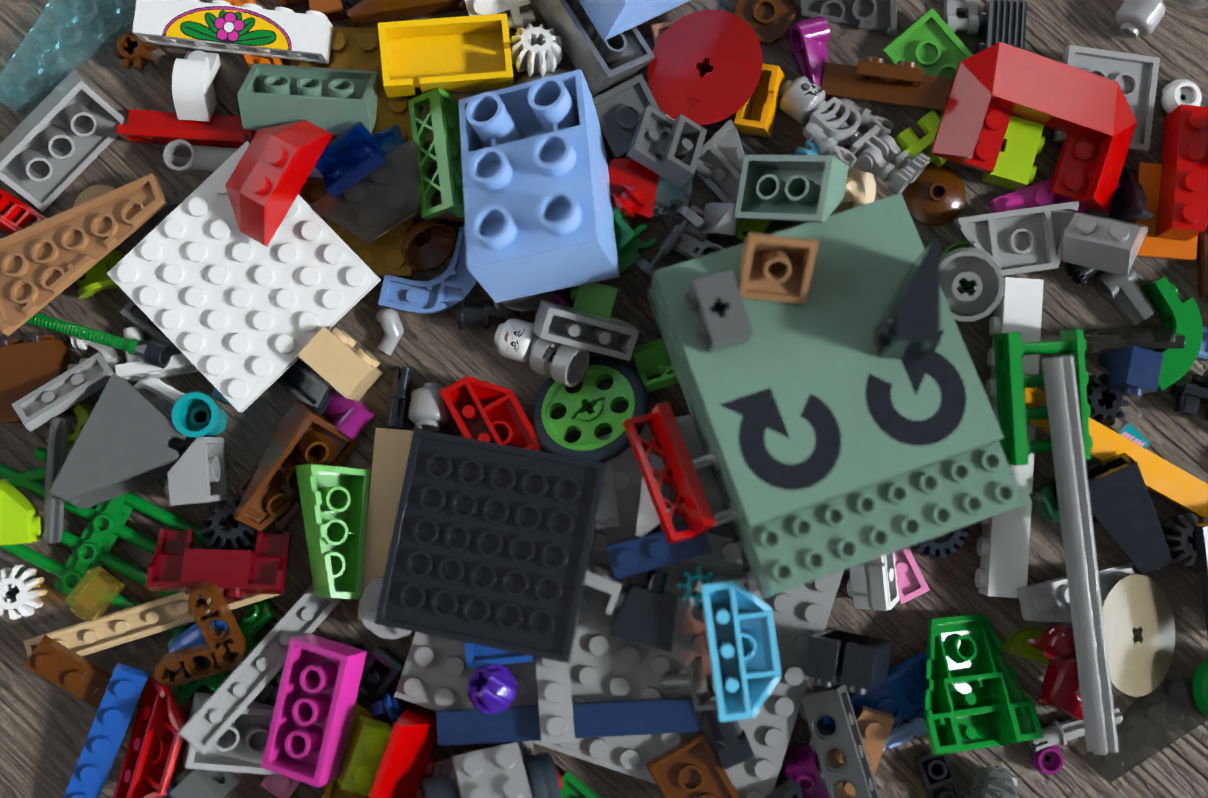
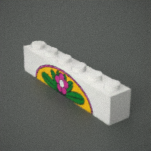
(235, 29)

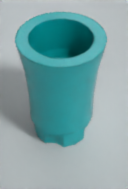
(190, 412)

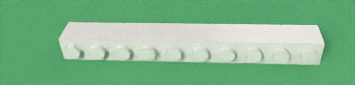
(1007, 535)

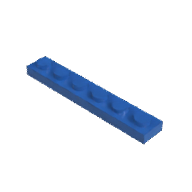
(107, 732)

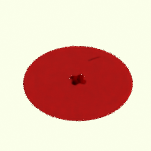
(725, 70)

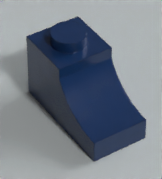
(1133, 370)

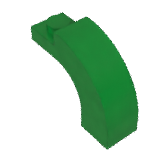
(1182, 317)

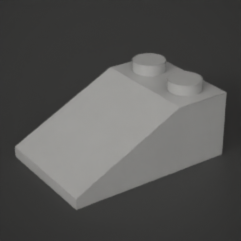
(239, 747)

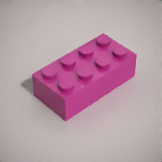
(313, 709)

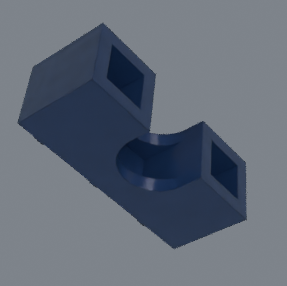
(653, 551)

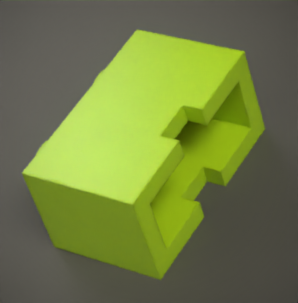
(1017, 155)
(364, 755)

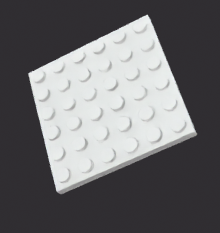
(233, 301)

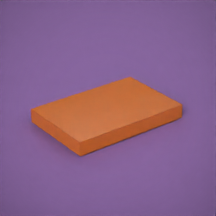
(1152, 247)

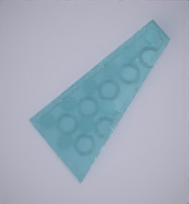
(61, 42)

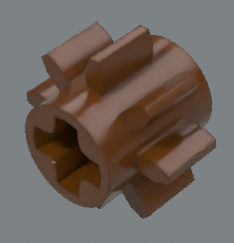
(134, 51)

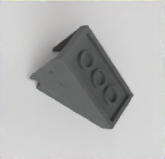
(118, 449)

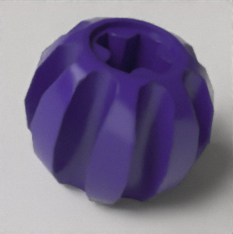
(491, 689)

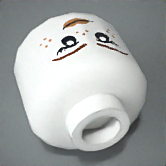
(515, 339)

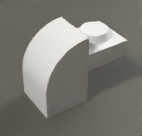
(193, 85)

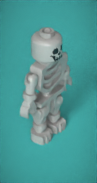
(836, 124)

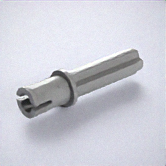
(1064, 731)

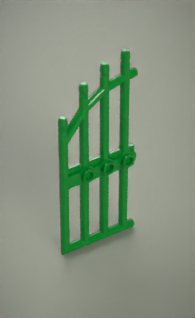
(98, 538)

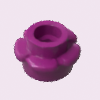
(1049, 767)

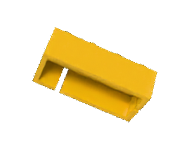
(446, 54)

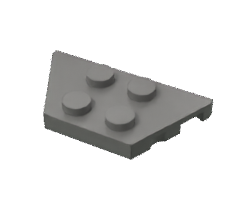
(1021, 238)

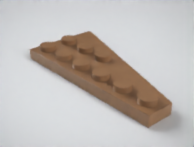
(60, 249)

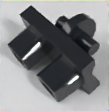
(1190, 396)

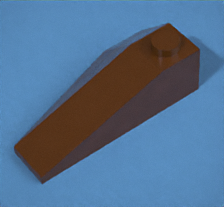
(376, 11)
(298, 440)

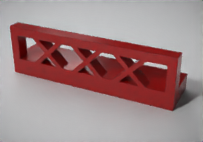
(164, 127)
(680, 471)

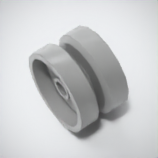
(987, 286)

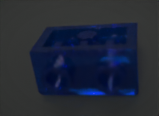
(349, 159)

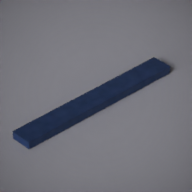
(590, 721)

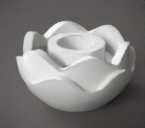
(1172, 92)

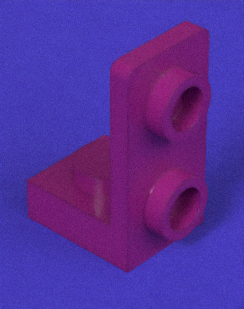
(804, 769)

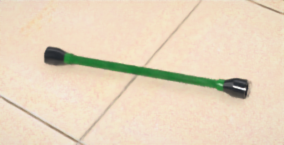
(149, 351)

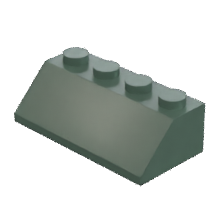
(321, 96)

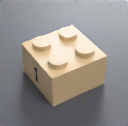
(341, 364)

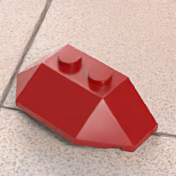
(273, 175)
(489, 413)
(152, 745)

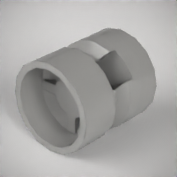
(559, 361)

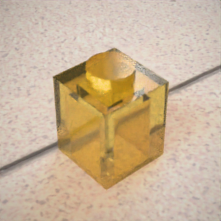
(94, 594)

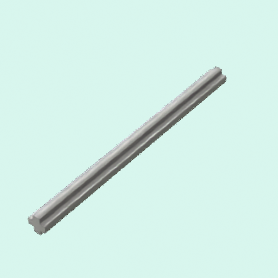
(1080, 554)

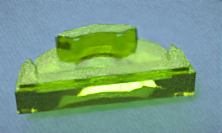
(1018, 645)

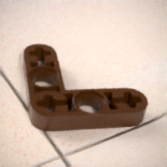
(216, 641)

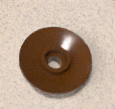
(925, 206)

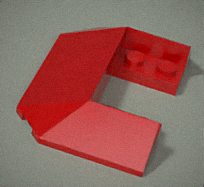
(1042, 90)

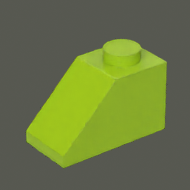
(18, 517)

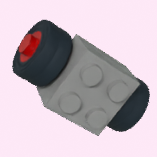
(497, 774)

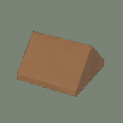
(776, 268)

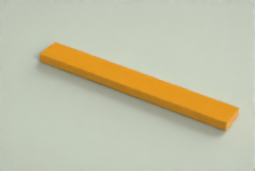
(1157, 473)

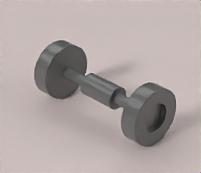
(672, 239)

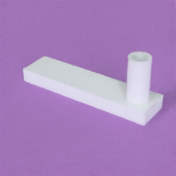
(136, 369)

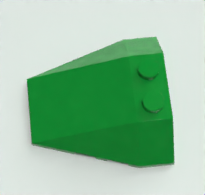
(972, 690)

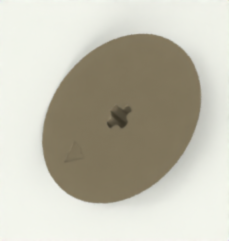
(1137, 654)

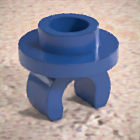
(389, 707)

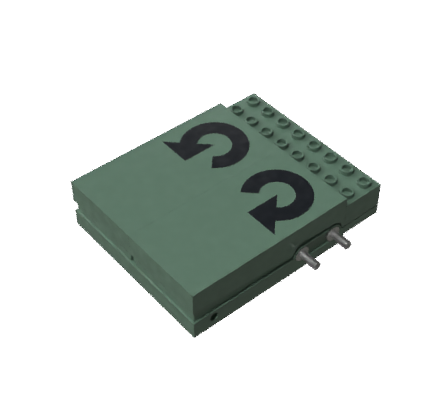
(817, 436)

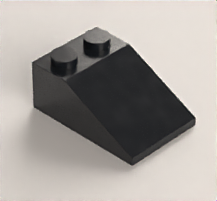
(913, 317)

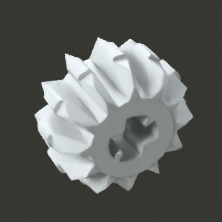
(536, 50)
(29, 591)

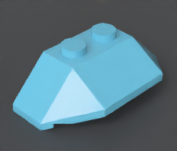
(739, 649)

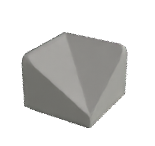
(719, 219)

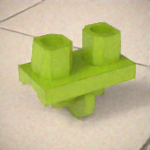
(910, 142)

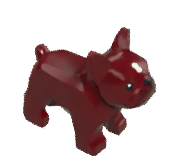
(1061, 677)

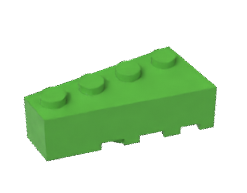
(335, 526)

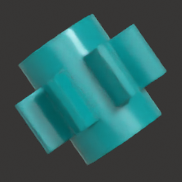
(696, 595)

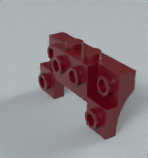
(235, 572)

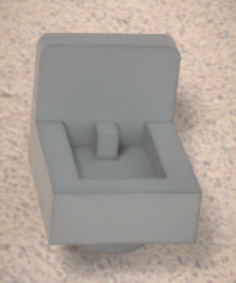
(601, 579)

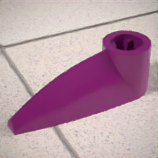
(809, 47)
(348, 415)

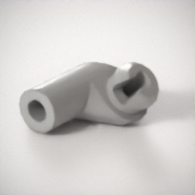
(392, 328)

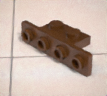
(886, 83)

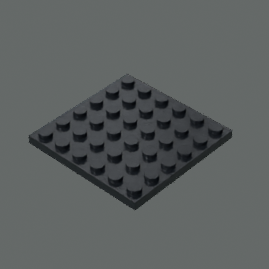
(491, 545)

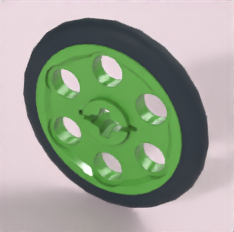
(552, 394)

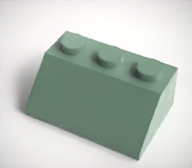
(790, 187)

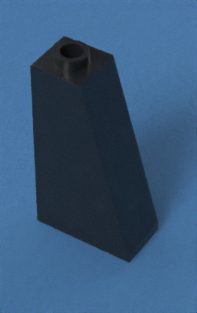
(1126, 512)

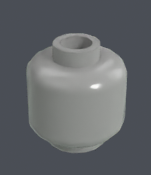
(1139, 17)
(428, 408)

